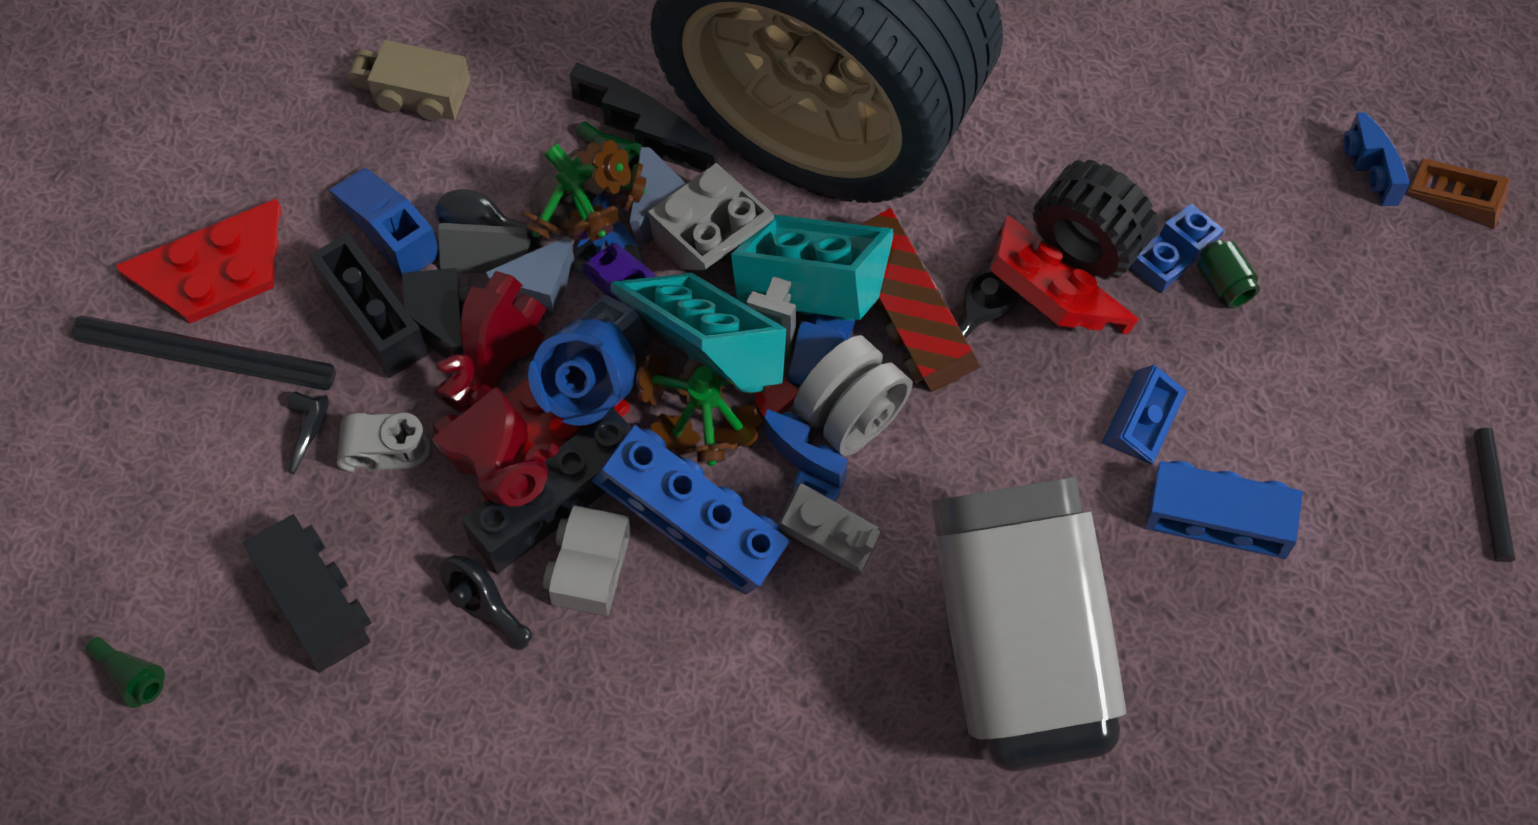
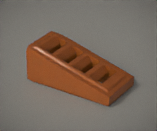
(1468, 207)

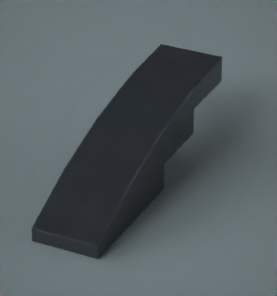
(644, 117)

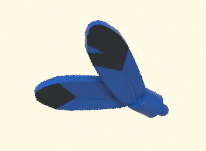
(587, 249)

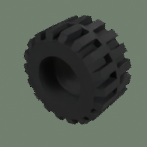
(1096, 218)

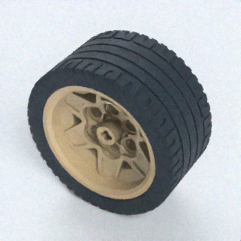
(831, 90)

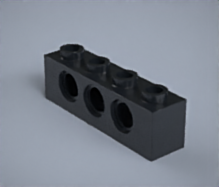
(507, 532)

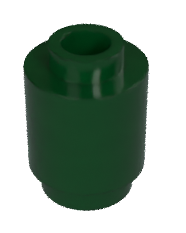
(1228, 273)

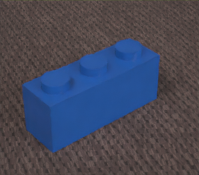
(1224, 509)

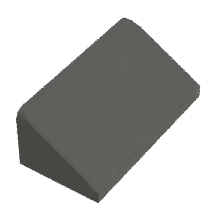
(480, 246)

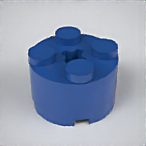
(605, 377)

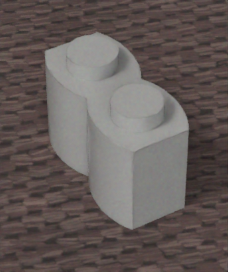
(589, 560)

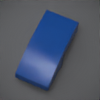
(1375, 152)
(1176, 247)
(793, 440)

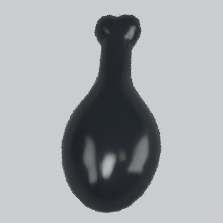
(474, 208)
(985, 300)
(466, 579)

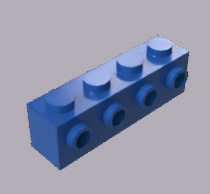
(691, 509)

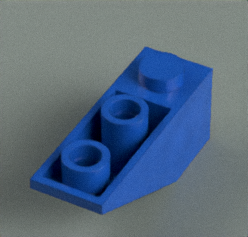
(388, 221)

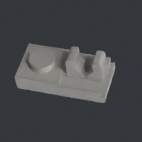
(778, 308)
(828, 528)

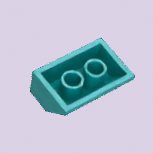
(831, 264)

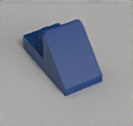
(814, 342)

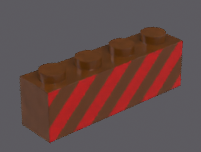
(920, 314)

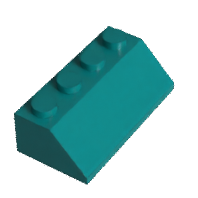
(709, 327)

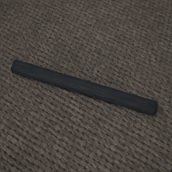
(204, 352)

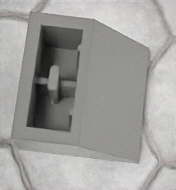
(706, 219)

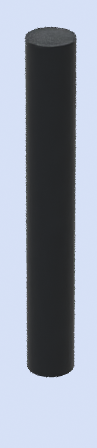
(1494, 495)

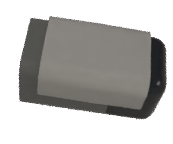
(1030, 624)

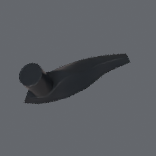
(313, 416)

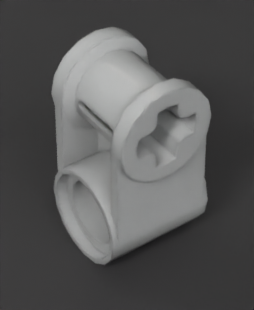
(380, 442)

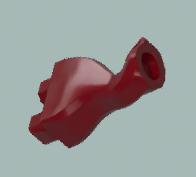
(491, 338)
(490, 443)

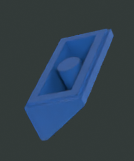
(1145, 414)

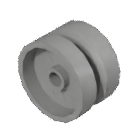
(852, 395)

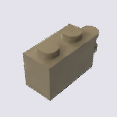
(412, 79)

